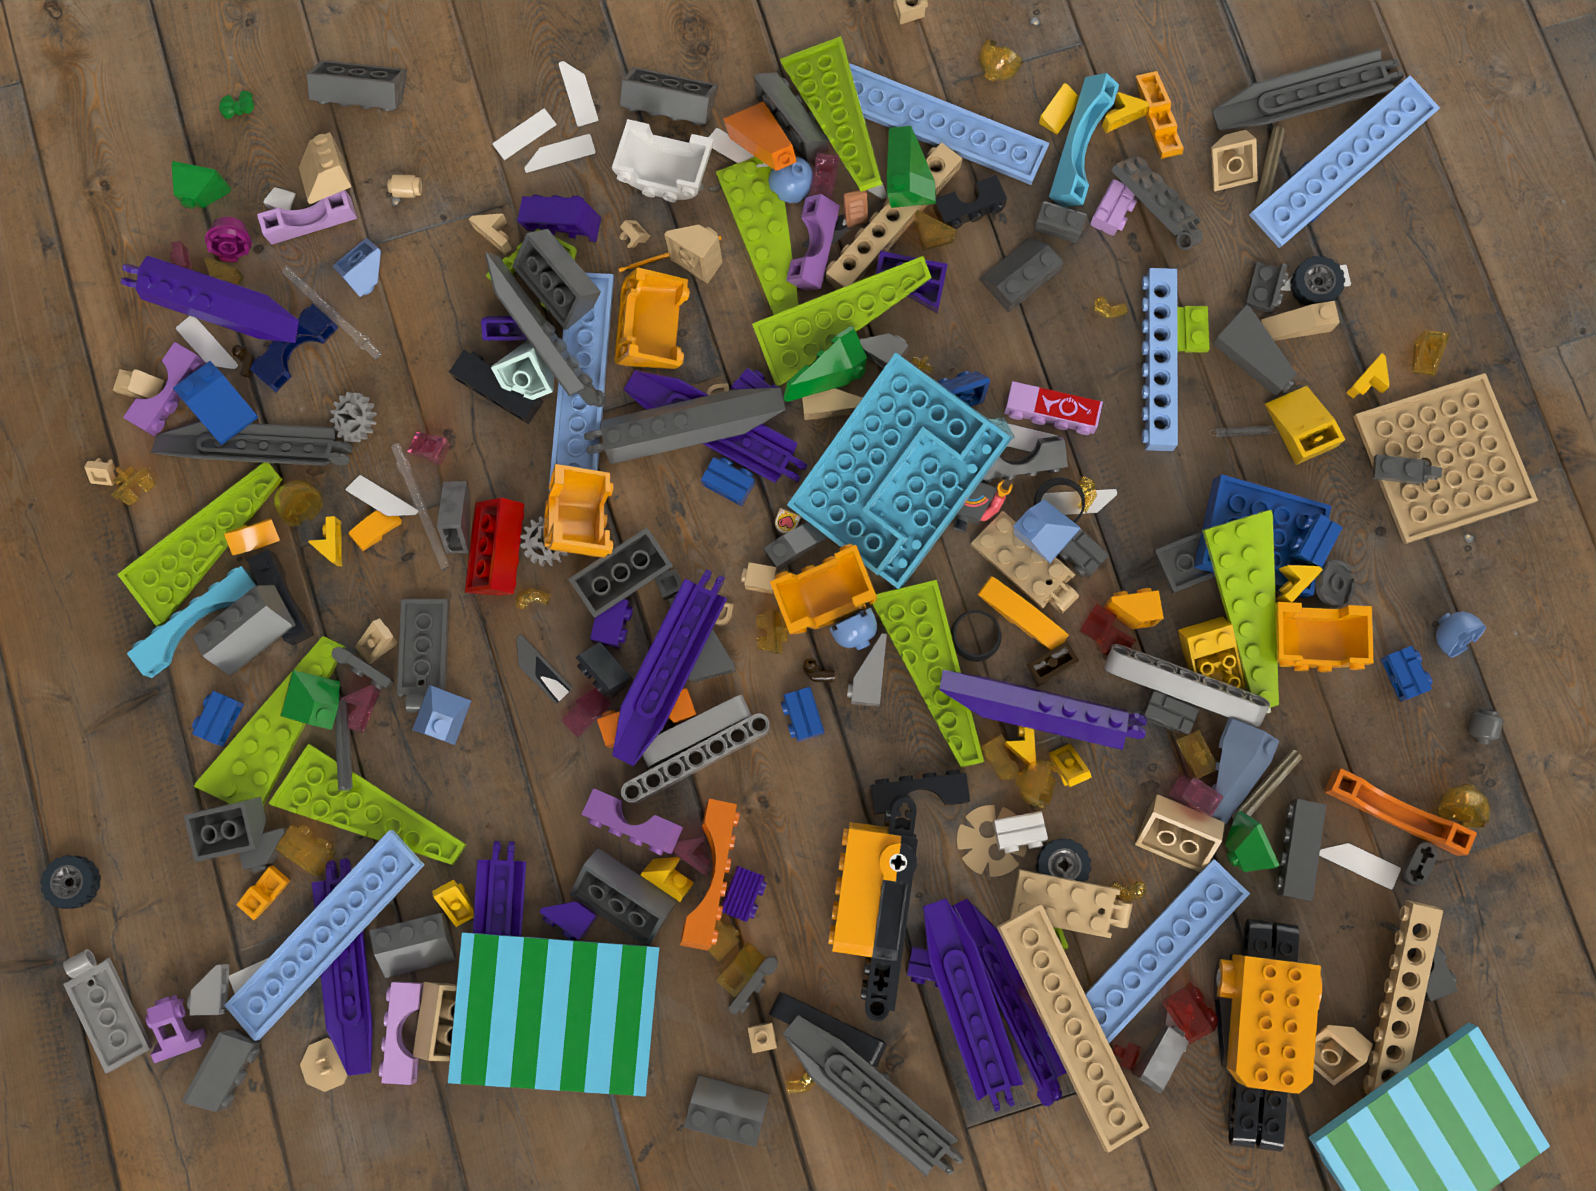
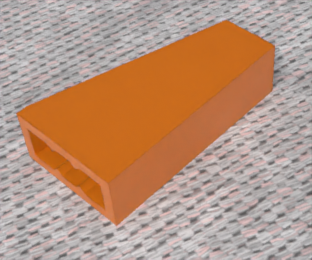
(761, 135)

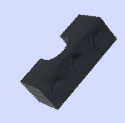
(955, 213)

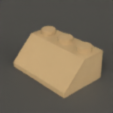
(323, 169)
(695, 250)
(1180, 833)
(435, 1022)

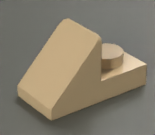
(490, 228)
(138, 384)
(375, 641)

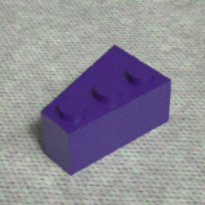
(559, 215)
(930, 292)

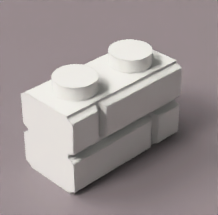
(1020, 831)

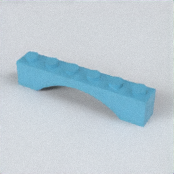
(1094, 101)
(158, 649)

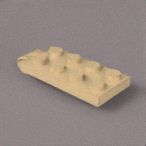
(1025, 566)
(1071, 903)

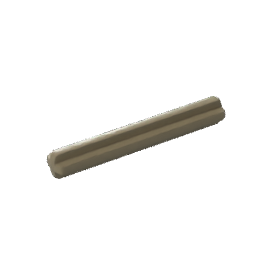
(1270, 165)
(1269, 783)

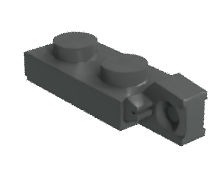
(1404, 470)

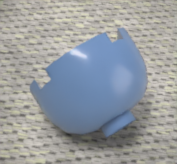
(792, 182)
(855, 630)
(1458, 631)

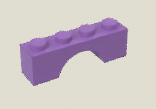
(820, 219)
(153, 412)
(656, 832)

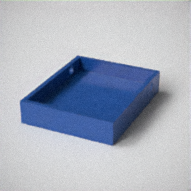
(1237, 498)

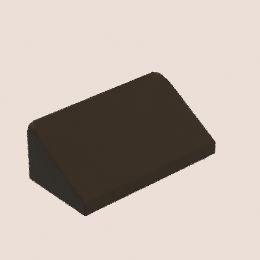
(1052, 663)

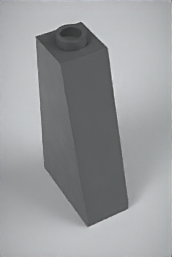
(1256, 352)
(712, 660)

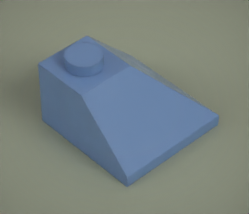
(360, 267)
(1045, 530)
(441, 715)

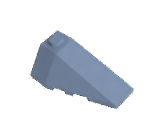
(1243, 761)

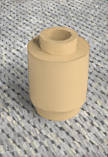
(405, 186)

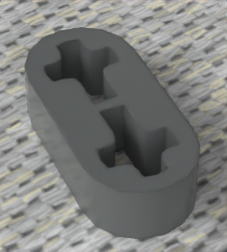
(1425, 866)

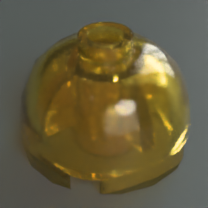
(998, 61)
(297, 502)
(1037, 783)
(1465, 805)

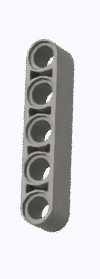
(696, 730)

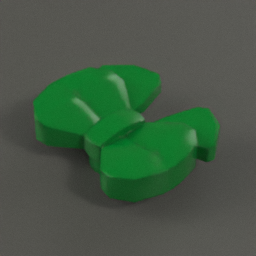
(229, 107)

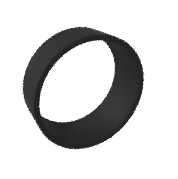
(1059, 481)
(973, 657)

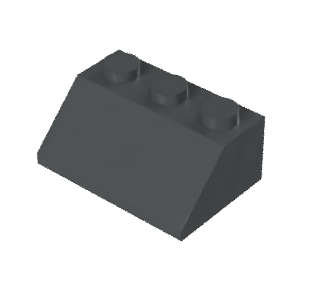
(1022, 273)
(226, 829)
(413, 945)
(222, 1071)
(726, 1110)

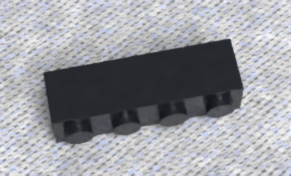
(480, 378)

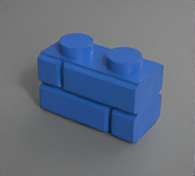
(728, 480)
(1315, 541)
(1407, 673)
(803, 714)
(217, 718)

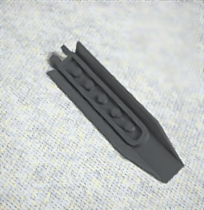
(1308, 91)
(541, 334)
(685, 423)
(256, 444)
(872, 1097)

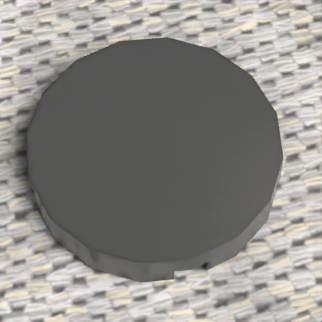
(1335, 583)

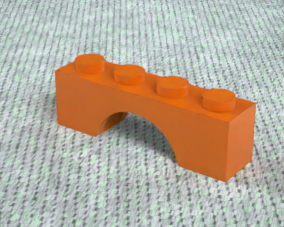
(681, 712)

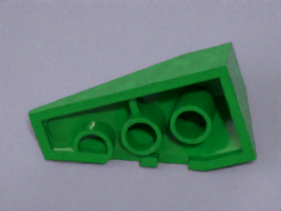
(907, 171)
(831, 368)

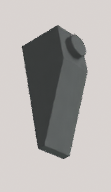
(793, 545)

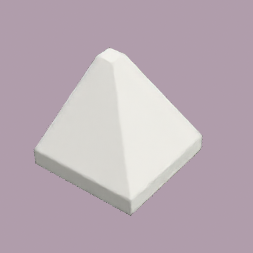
(279, 199)

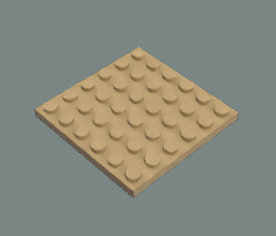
(1463, 435)

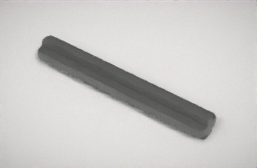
(343, 748)

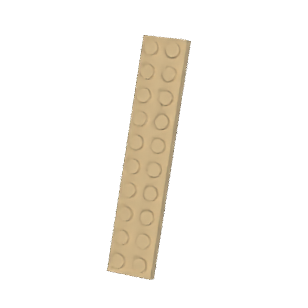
(1073, 1027)

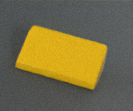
(1059, 109)

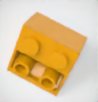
(1136, 609)

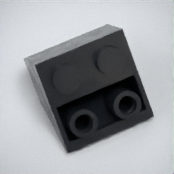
(605, 669)

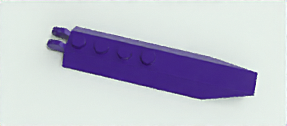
(211, 300)
(758, 450)
(667, 667)
(1043, 710)
(499, 894)
(1005, 981)
(346, 990)
(970, 1004)

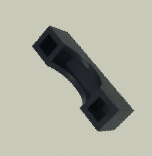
(269, 571)
(949, 788)

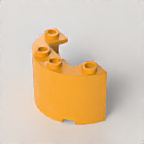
(576, 512)
(824, 592)
(1323, 637)

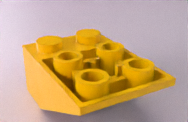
(1304, 424)
(1213, 651)

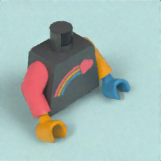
(980, 505)

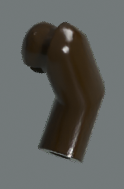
(814, 672)

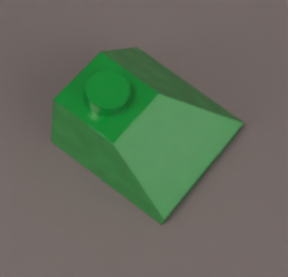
(197, 185)
(311, 699)
(1249, 845)

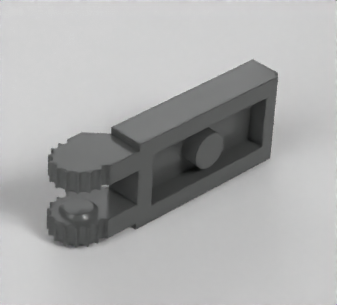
(360, 667)
(754, 984)

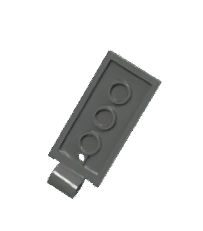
(1160, 200)
(1178, 564)
(422, 649)

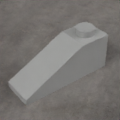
(868, 679)

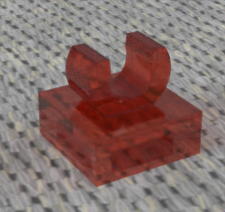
(1129, 1055)

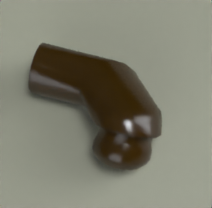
(245, 357)

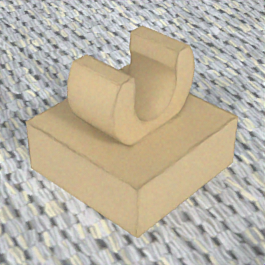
(635, 232)
(100, 472)

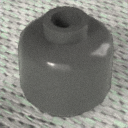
(1485, 725)

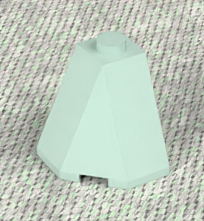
(524, 372)

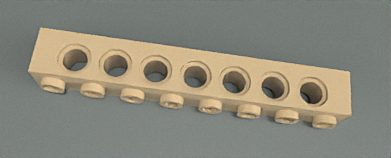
(837, 275)
(1413, 990)

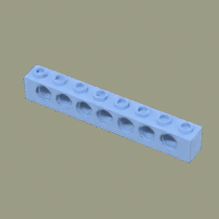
(1166, 282)

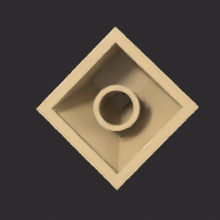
(1234, 160)
(1340, 1052)

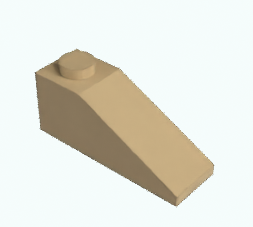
(1302, 321)
(829, 404)

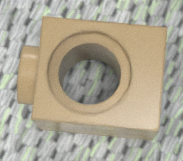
(907, 13)
(758, 577)
(762, 1037)

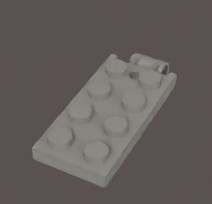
(105, 1010)

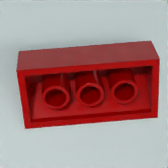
(494, 547)

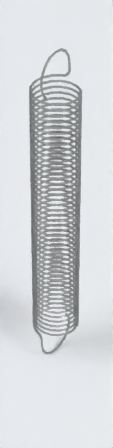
(1244, 431)

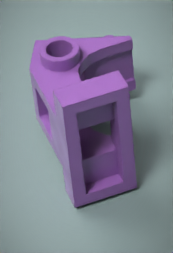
(183, 1041)

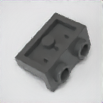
(1266, 286)

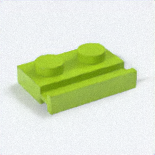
(1192, 329)

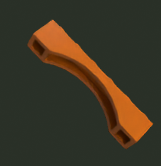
(1417, 822)
(717, 825)

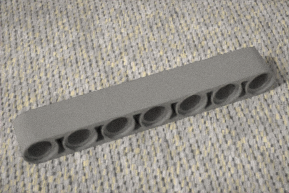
(1186, 685)
(683, 758)

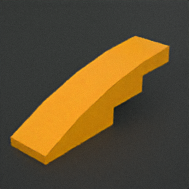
(1159, 115)
(1022, 614)

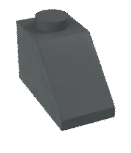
(265, 853)

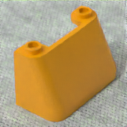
(650, 320)

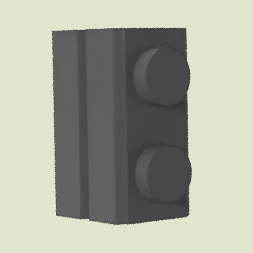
(1060, 222)
(1083, 554)
(1170, 712)

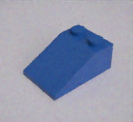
(968, 387)
(215, 402)

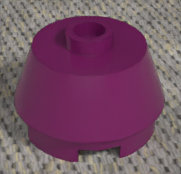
(228, 239)

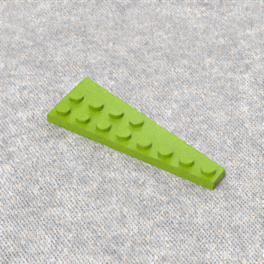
(829, 91)
(762, 227)
(799, 333)
(179, 561)
(1246, 581)
(923, 639)
(261, 749)
(365, 809)

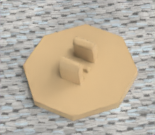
(323, 1066)

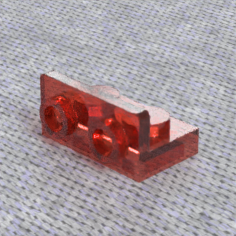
(1191, 1013)

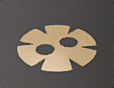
(979, 856)

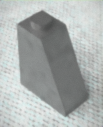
(455, 517)
(1161, 1058)

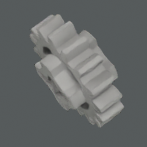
(353, 417)
(537, 543)

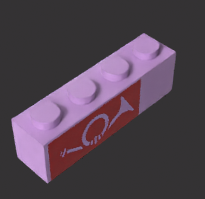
(1053, 408)

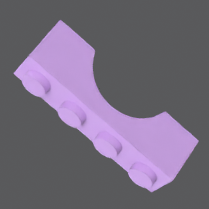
(284, 224)
(398, 1063)

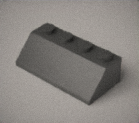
(356, 85)
(668, 95)
(790, 114)
(555, 278)
(621, 573)
(244, 629)
(623, 897)

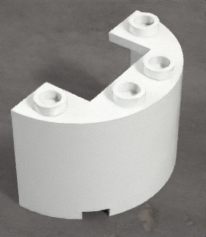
(661, 164)

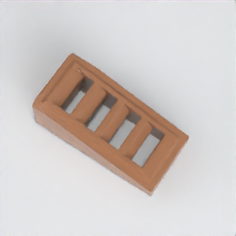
(855, 208)

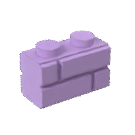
(1113, 208)

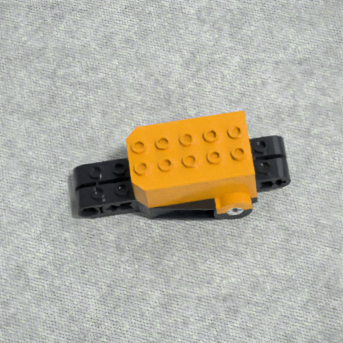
(876, 900)
(1266, 1030)

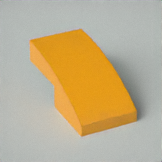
(373, 528)
(251, 537)
(263, 893)

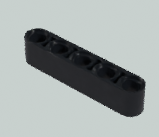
(868, 1047)

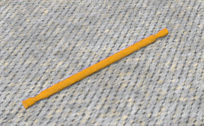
(643, 262)

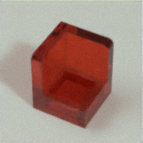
(1098, 623)
(1115, 636)

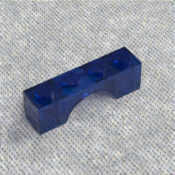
(273, 364)

